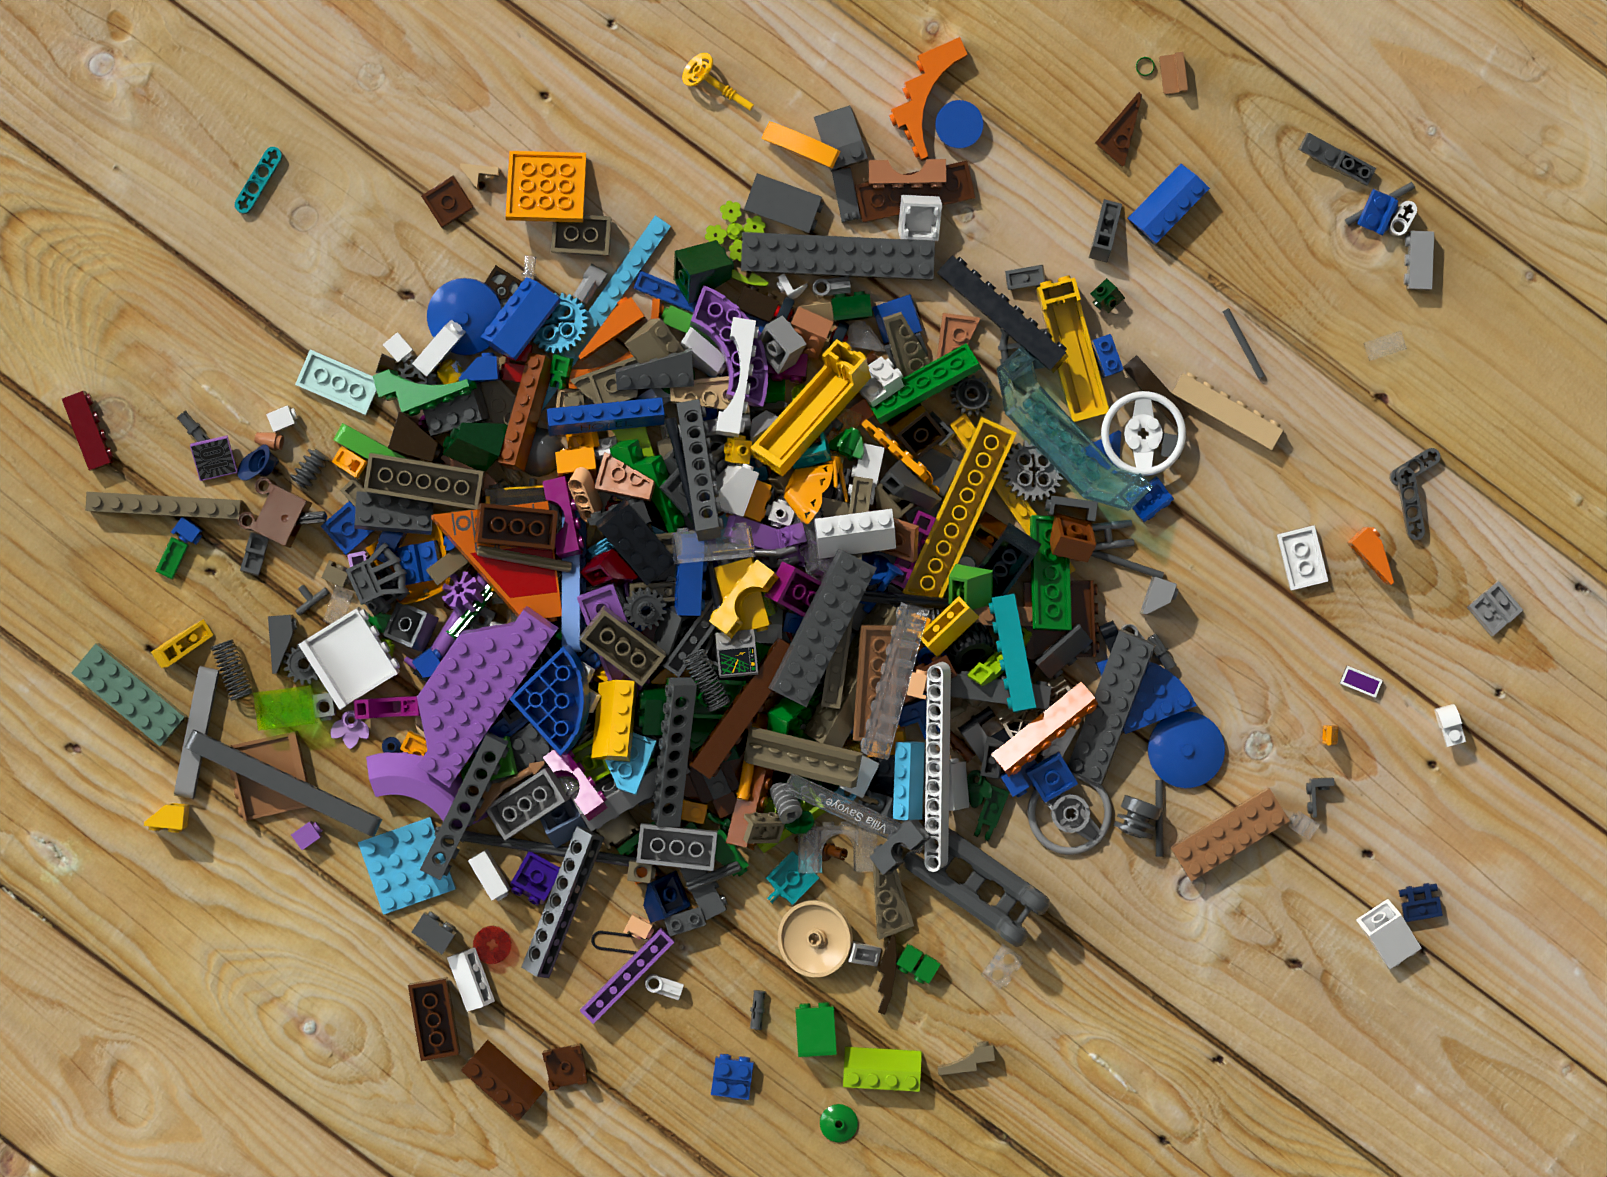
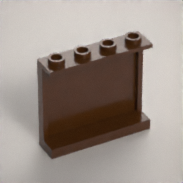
(1082, 612)

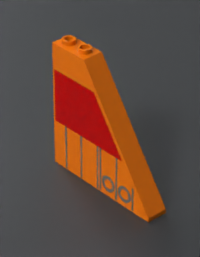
(513, 582)

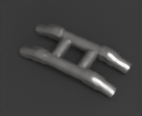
(1109, 543)
(773, 554)

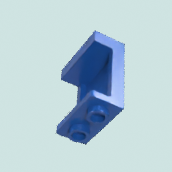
(1106, 356)

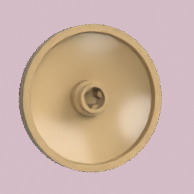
(815, 938)

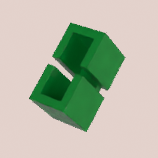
(926, 968)

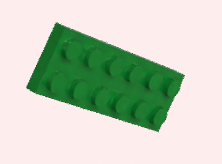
(928, 381)
(1049, 581)

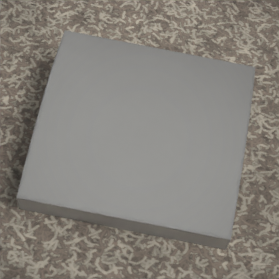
(1495, 608)

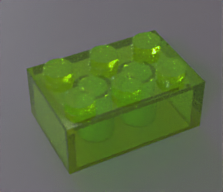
(284, 707)

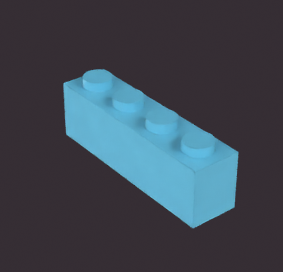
(908, 780)

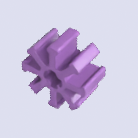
(463, 593)

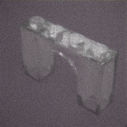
(811, 846)

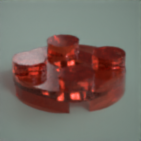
(501, 938)

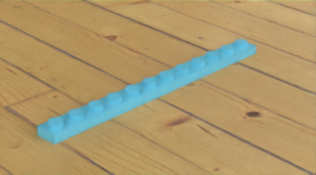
(616, 288)

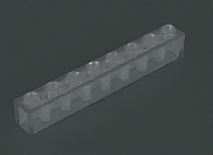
(894, 680)

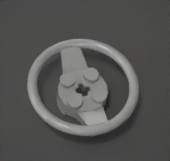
(1080, 823)

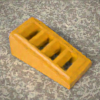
(1330, 735)

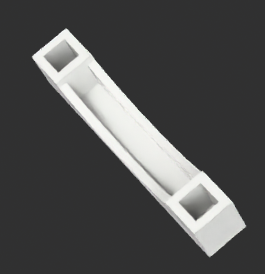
(730, 420)

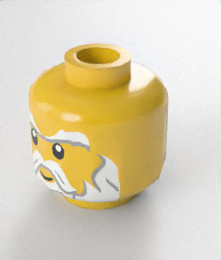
(449, 371)

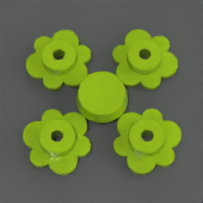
(734, 230)

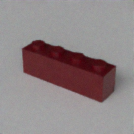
(87, 430)

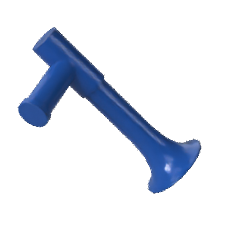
(893, 571)

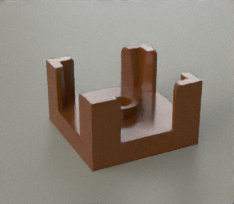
(565, 1066)

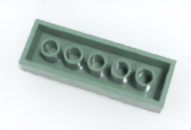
(129, 694)

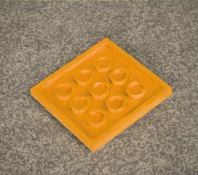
(546, 186)

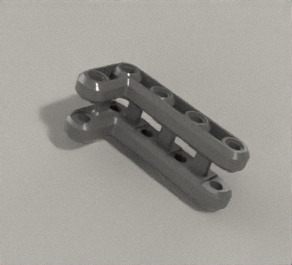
(966, 894)

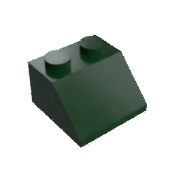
(851, 307)

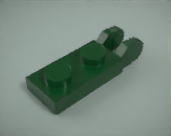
(991, 811)

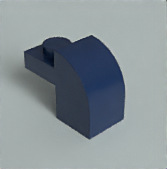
(393, 539)

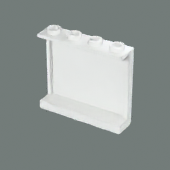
(350, 657)

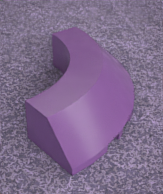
(714, 318)
(400, 775)

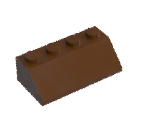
(502, 1080)

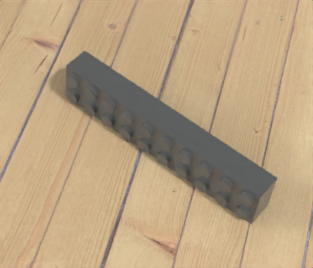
(837, 256)

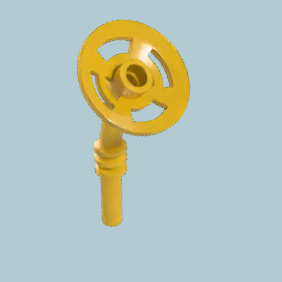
(703, 74)

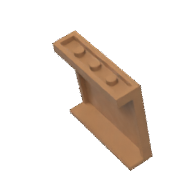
(280, 752)

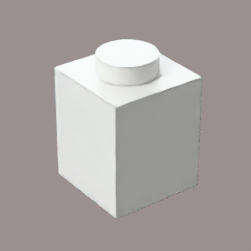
(398, 348)
(282, 418)

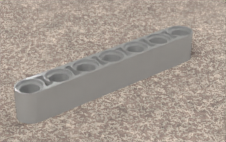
(198, 720)

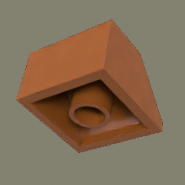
(1072, 538)

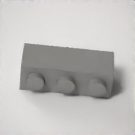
(1419, 260)

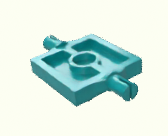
(788, 881)

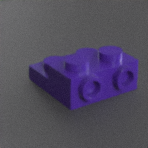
(534, 878)

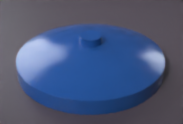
(468, 304)
(1186, 749)

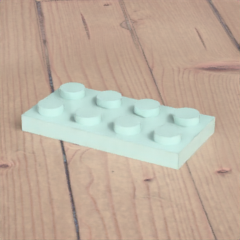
(337, 382)

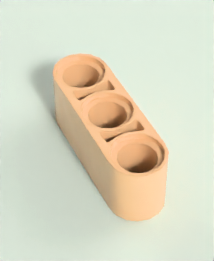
(584, 493)

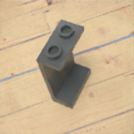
(784, 203)

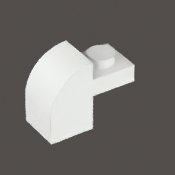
(1450, 723)

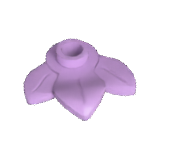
(349, 732)

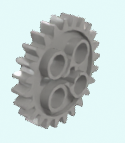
(1016, 469)

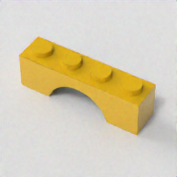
(757, 579)

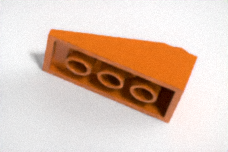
(618, 322)

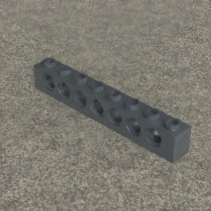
(705, 527)
(671, 815)
(432, 864)
(562, 902)

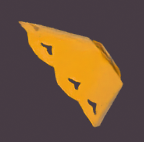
(805, 487)

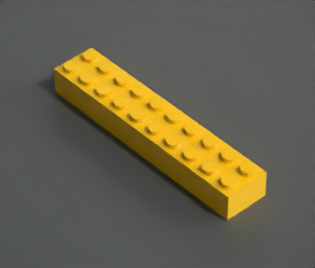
(960, 508)

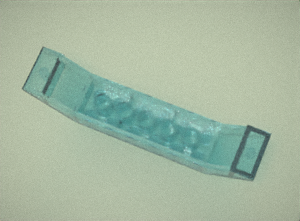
(1062, 439)

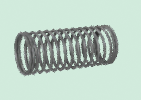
(222, 646)
(694, 657)

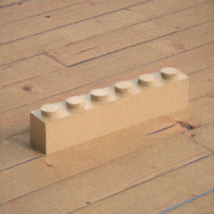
(1226, 411)

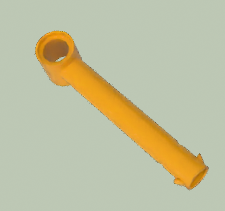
(747, 769)

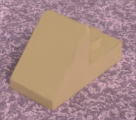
(474, 171)

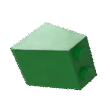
(815, 1029)

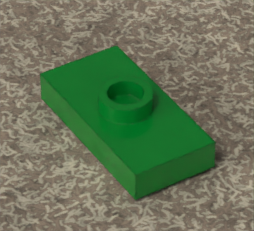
(172, 558)

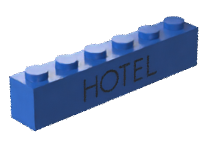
(605, 416)

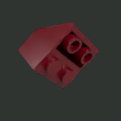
(608, 569)

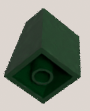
(700, 266)
(475, 444)

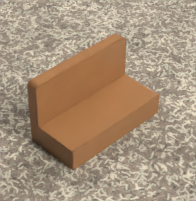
(1173, 73)

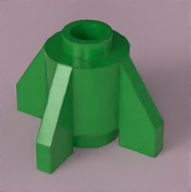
(849, 444)

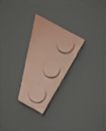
(955, 332)
(622, 480)

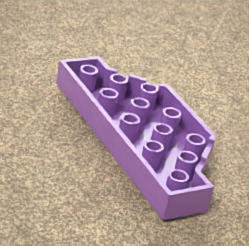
(474, 687)

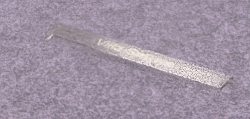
(842, 807)

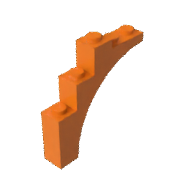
(933, 65)

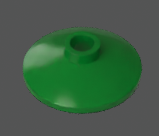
(841, 1113)

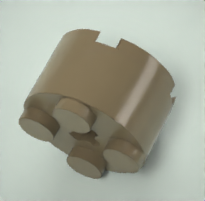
(618, 830)

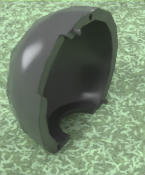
(542, 453)

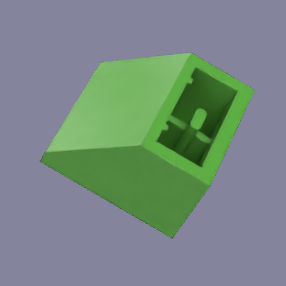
(972, 585)

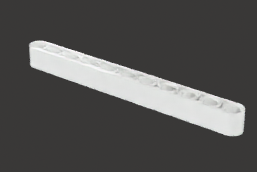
(943, 760)

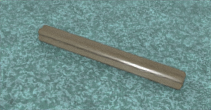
(525, 559)

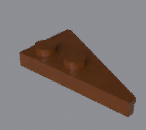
(1118, 135)

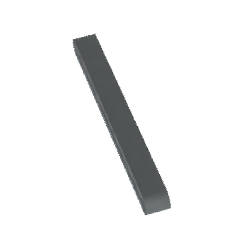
(283, 783)

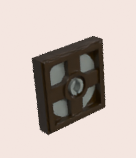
(502, 283)

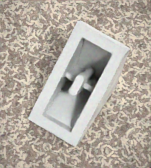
(864, 954)

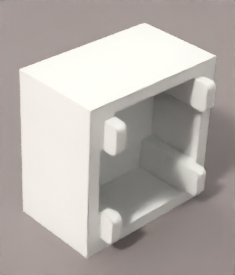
(920, 217)

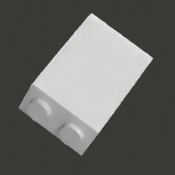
(735, 488)
(1389, 934)

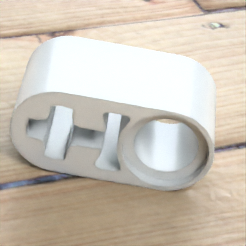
(1400, 212)

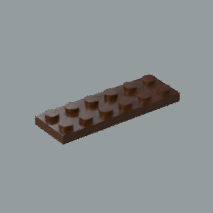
(886, 201)

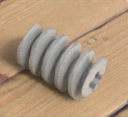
(786, 804)

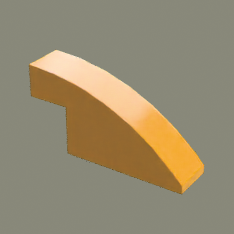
(800, 145)

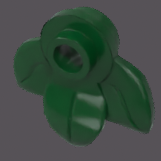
(978, 790)
(725, 823)

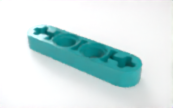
(261, 181)

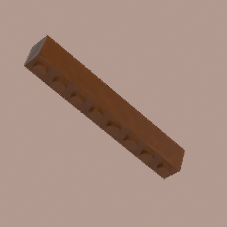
(739, 713)

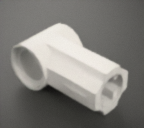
(666, 987)

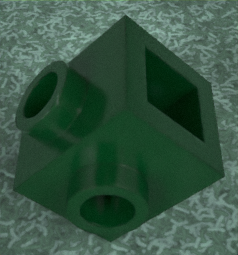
(1106, 296)

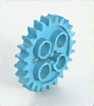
(560, 340)

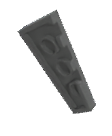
(665, 372)

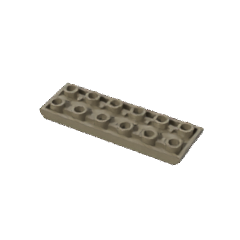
(802, 757)

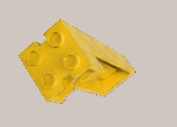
(1079, 372)
(813, 408)

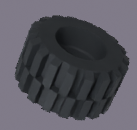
(971, 647)

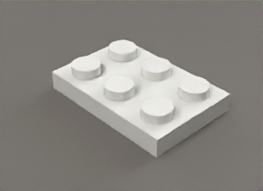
(1302, 557)

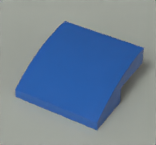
(905, 306)

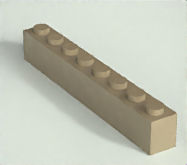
(163, 505)

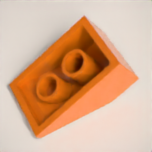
(1371, 550)

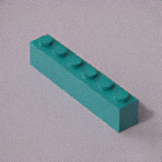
(1013, 653)

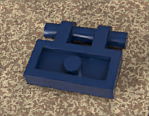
(1422, 908)

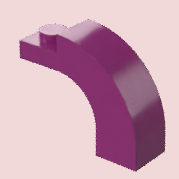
(386, 707)

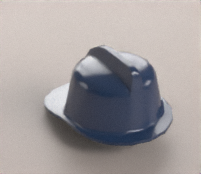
(257, 463)

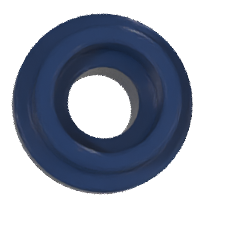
(395, 741)

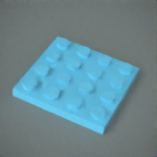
(395, 866)

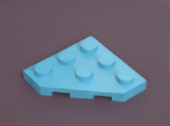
(630, 774)

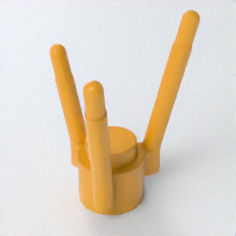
(837, 468)

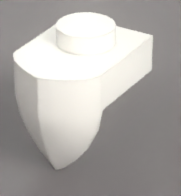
(784, 285)

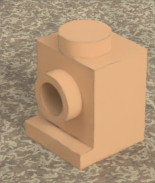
(918, 684)
(639, 927)

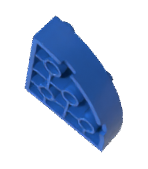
(1158, 697)
(557, 700)

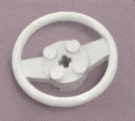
(1143, 418)

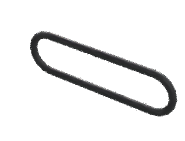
(612, 949)

